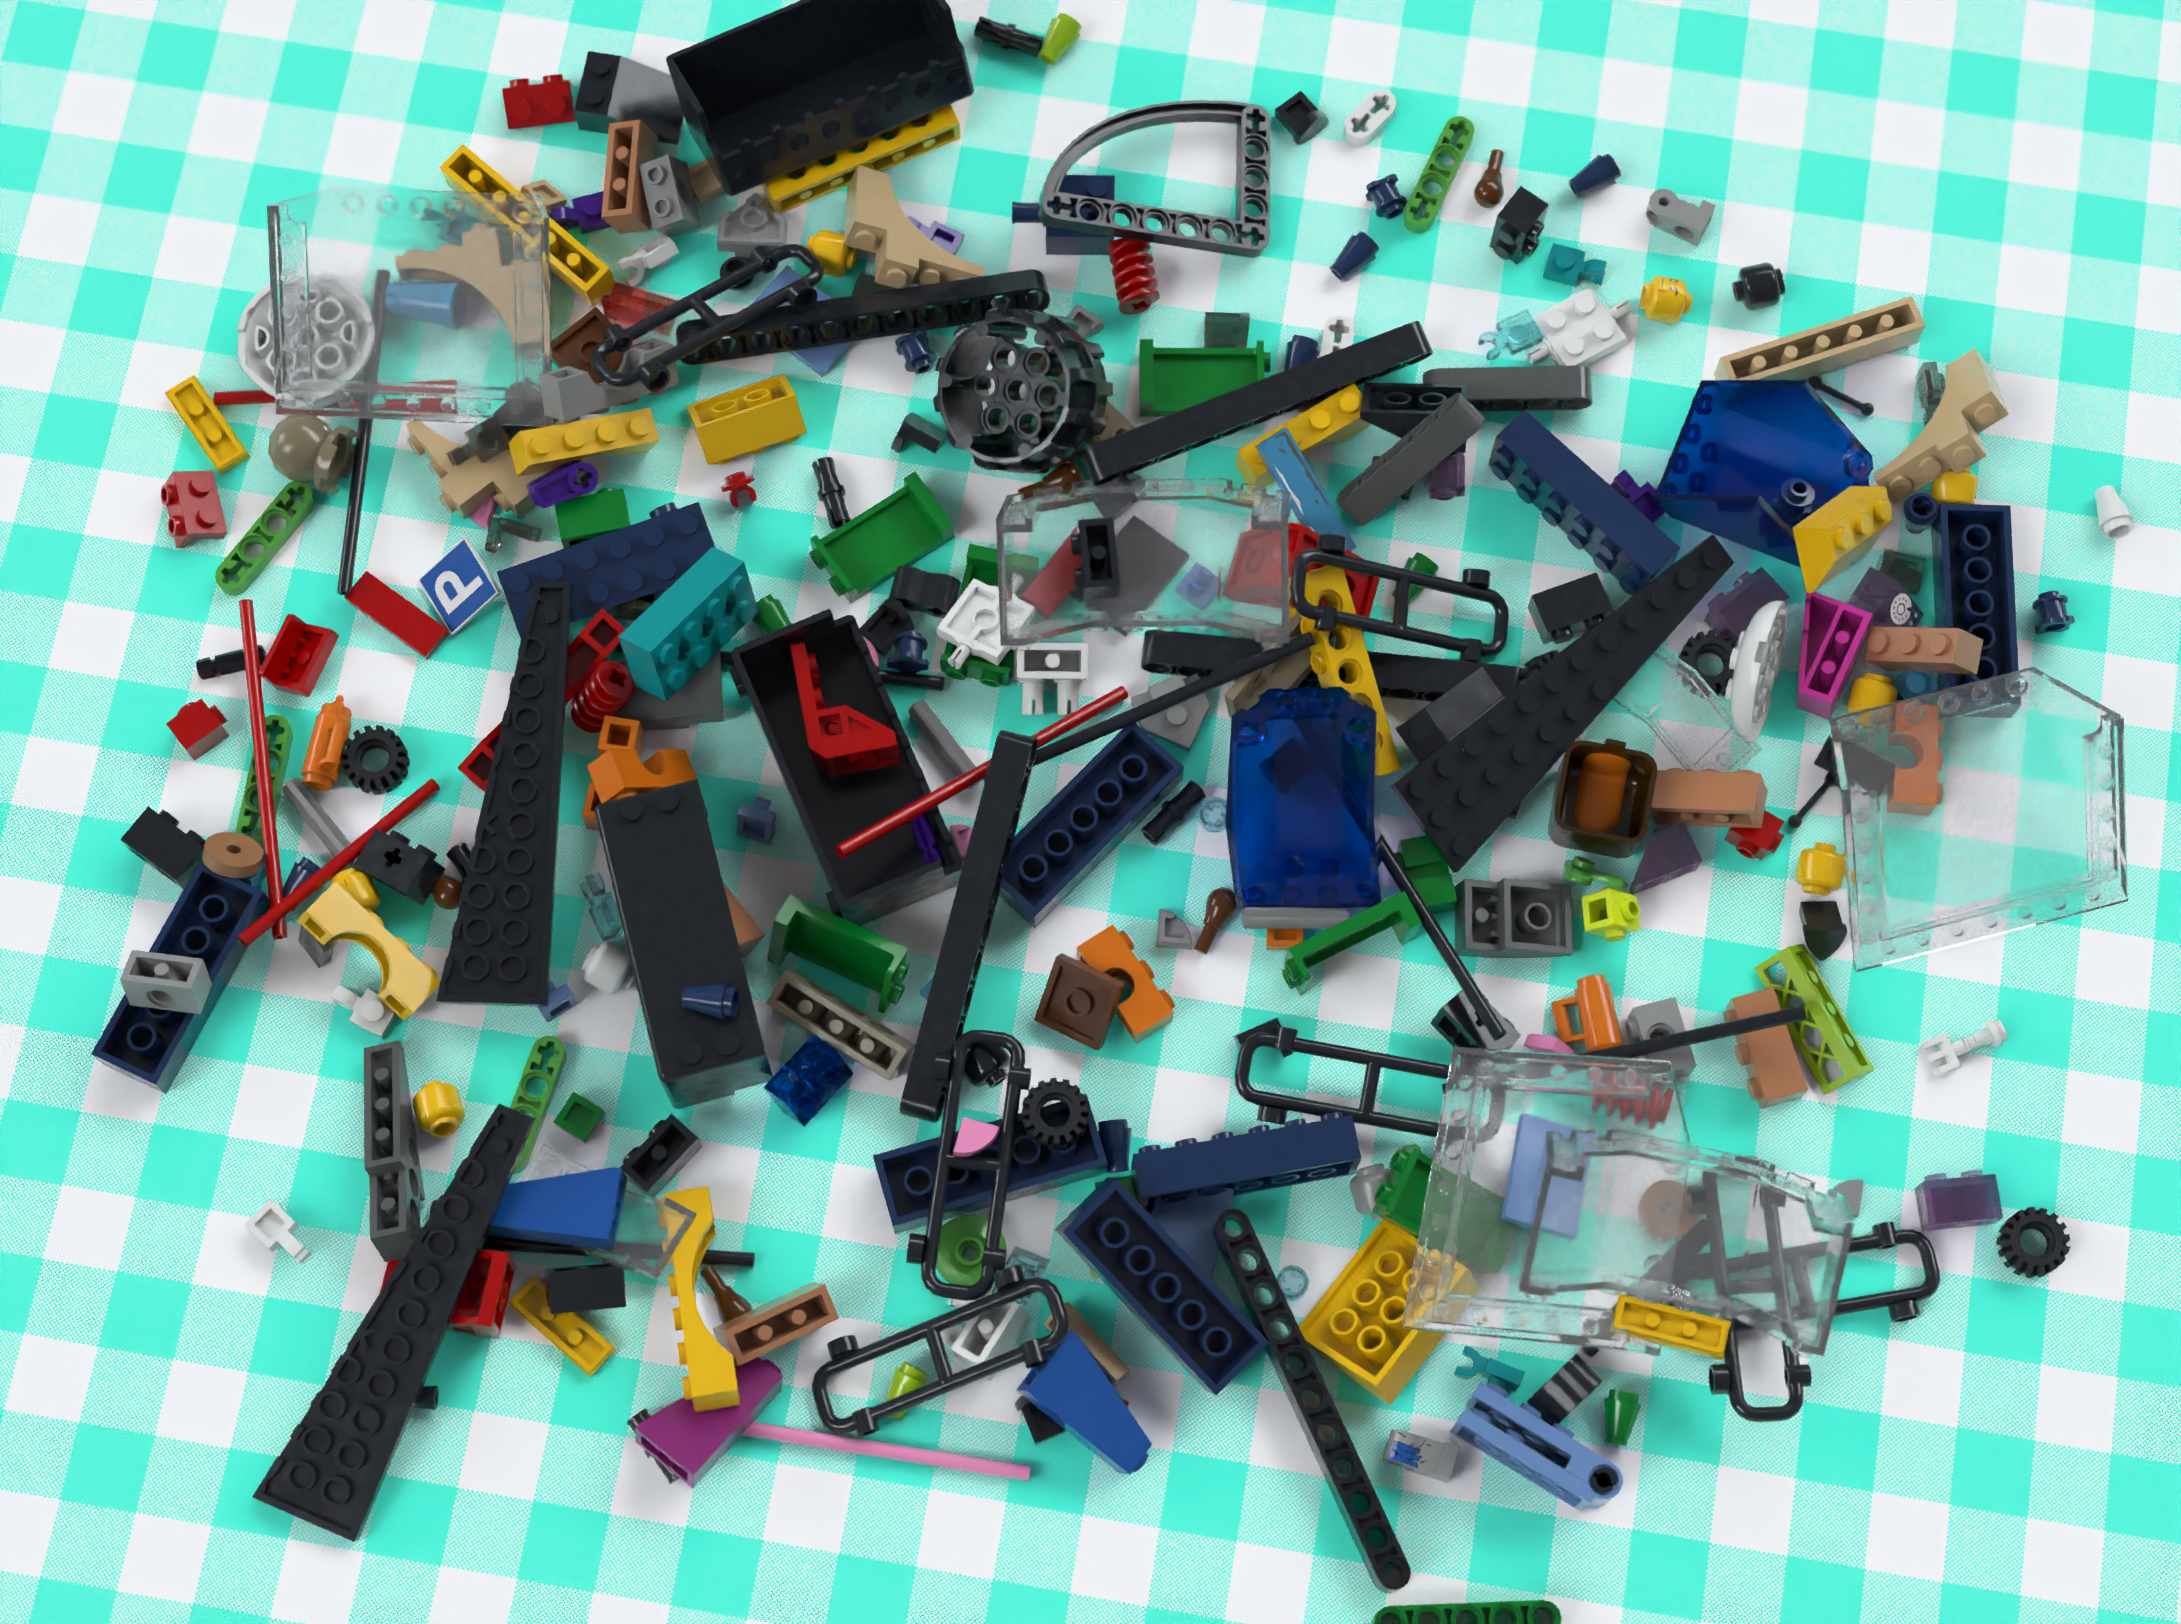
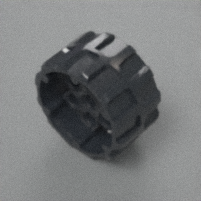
(966, 382)

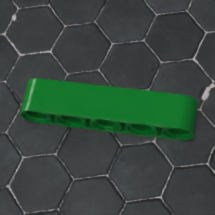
(1482, 1612)

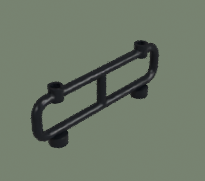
(654, 373)
(1474, 585)
(1274, 1107)
(924, 1248)
(1900, 1303)
(846, 1353)
(1727, 1380)

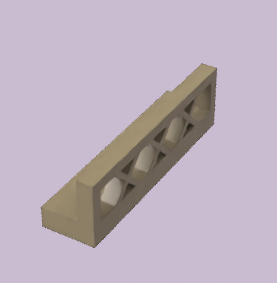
(1283, 674)

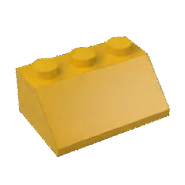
(746, 419)
(1841, 533)

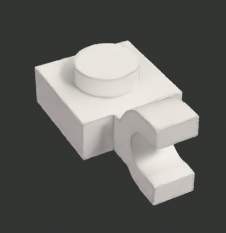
(652, 254)
(368, 1012)
(275, 1228)

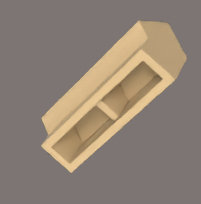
(1105, 1357)

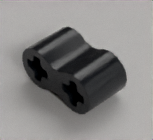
(925, 591)
(1564, 1390)

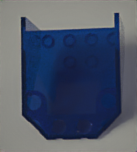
(1741, 449)
(1304, 801)

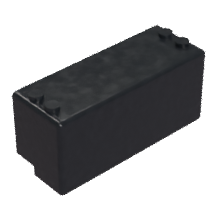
(815, 82)
(833, 809)
(681, 937)

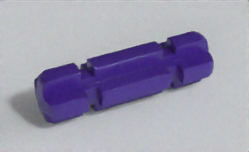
(926, 838)

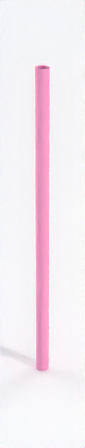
(888, 1450)

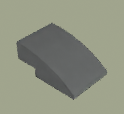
(695, 702)
(1513, 919)

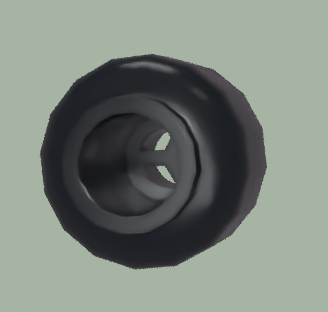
(1759, 286)
(986, 1065)

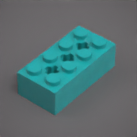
(689, 623)

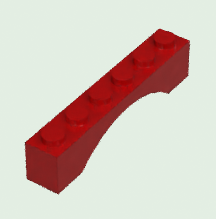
(586, 652)

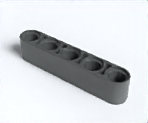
(1520, 387)
(1410, 459)

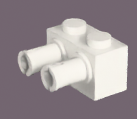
(1051, 661)
(985, 1334)

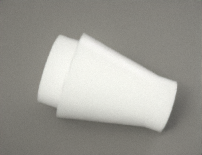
(2113, 515)

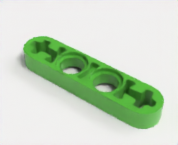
(1435, 173)
(261, 535)
(282, 742)
(538, 1105)

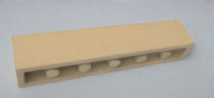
(1827, 345)

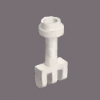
(1993, 1033)

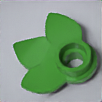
(1583, 872)

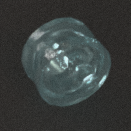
(1209, 804)
(1296, 1272)

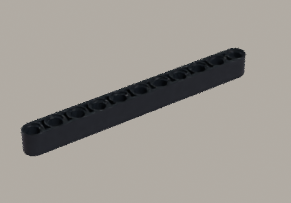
(880, 319)
(1255, 403)
(1395, 674)
(969, 920)
(1311, 1418)

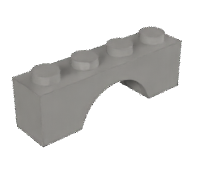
(572, 392)

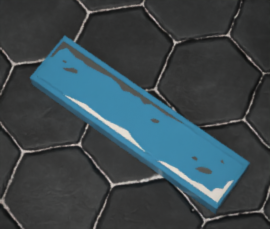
(1307, 496)

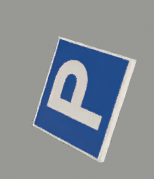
(459, 586)

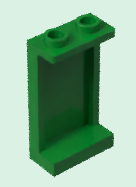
(1188, 376)
(881, 539)
(983, 567)
(1393, 912)
(839, 948)
(1404, 1192)

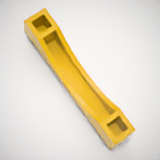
(710, 1366)

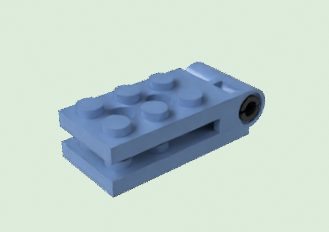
(1581, 1467)

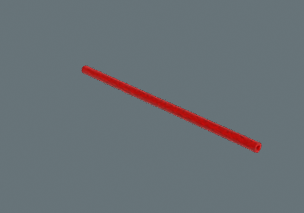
(262, 762)
(974, 776)

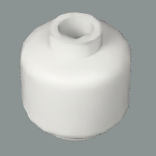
(608, 968)

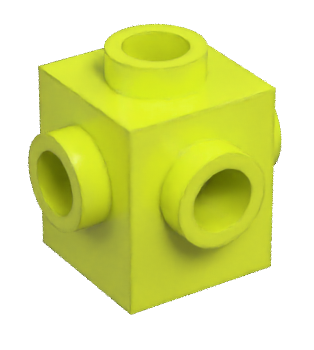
(1611, 914)

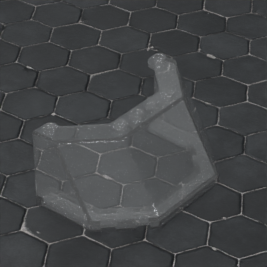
(1175, 533)
(1687, 1232)

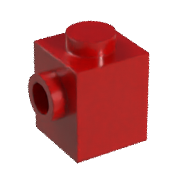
(198, 727)
(1757, 841)

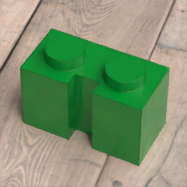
(592, 515)
(1427, 873)

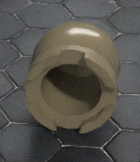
(310, 451)

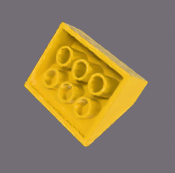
(1363, 1315)

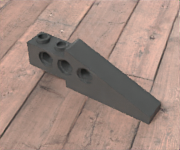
(391, 1152)

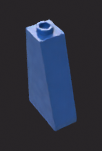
(564, 1209)
(1086, 1405)

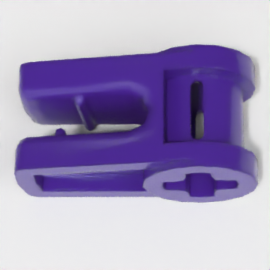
(559, 485)

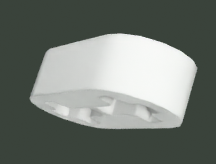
(1364, 112)
(1328, 344)

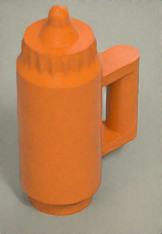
(326, 745)
(1596, 1015)

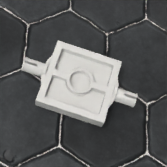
(1579, 330)
(974, 625)

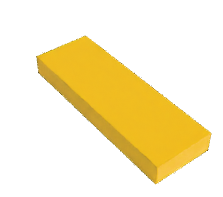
(207, 425)
(1672, 1327)
(564, 1330)

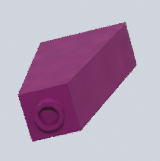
(694, 1441)

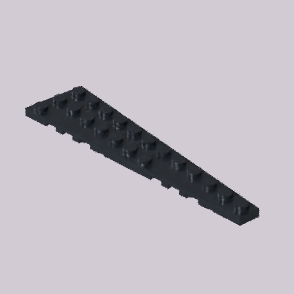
(1500, 756)
(509, 892)
(359, 1416)

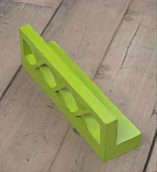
(1826, 1016)

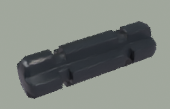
(225, 663)

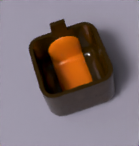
(1602, 798)

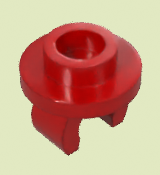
(736, 483)

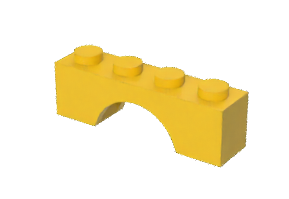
(1326, 422)
(558, 444)
(403, 977)

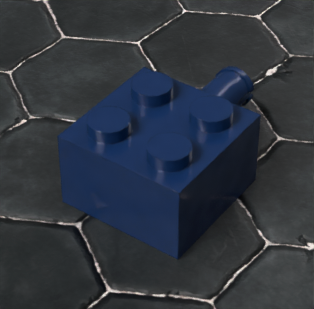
(1067, 241)

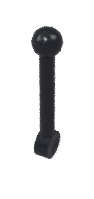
(1865, 408)
(1795, 821)

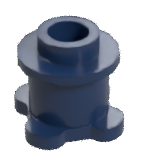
(1386, 197)
(916, 352)
(1794, 500)
(2052, 613)
(909, 652)

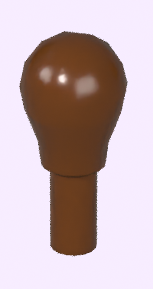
(1490, 189)
(1060, 476)
(447, 892)
(1219, 909)
(728, 1301)

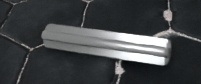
(941, 739)
(315, 816)
(1293, 917)

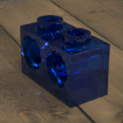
(808, 1080)

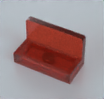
(633, 305)

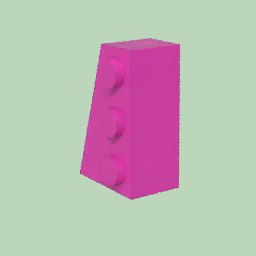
(1829, 650)

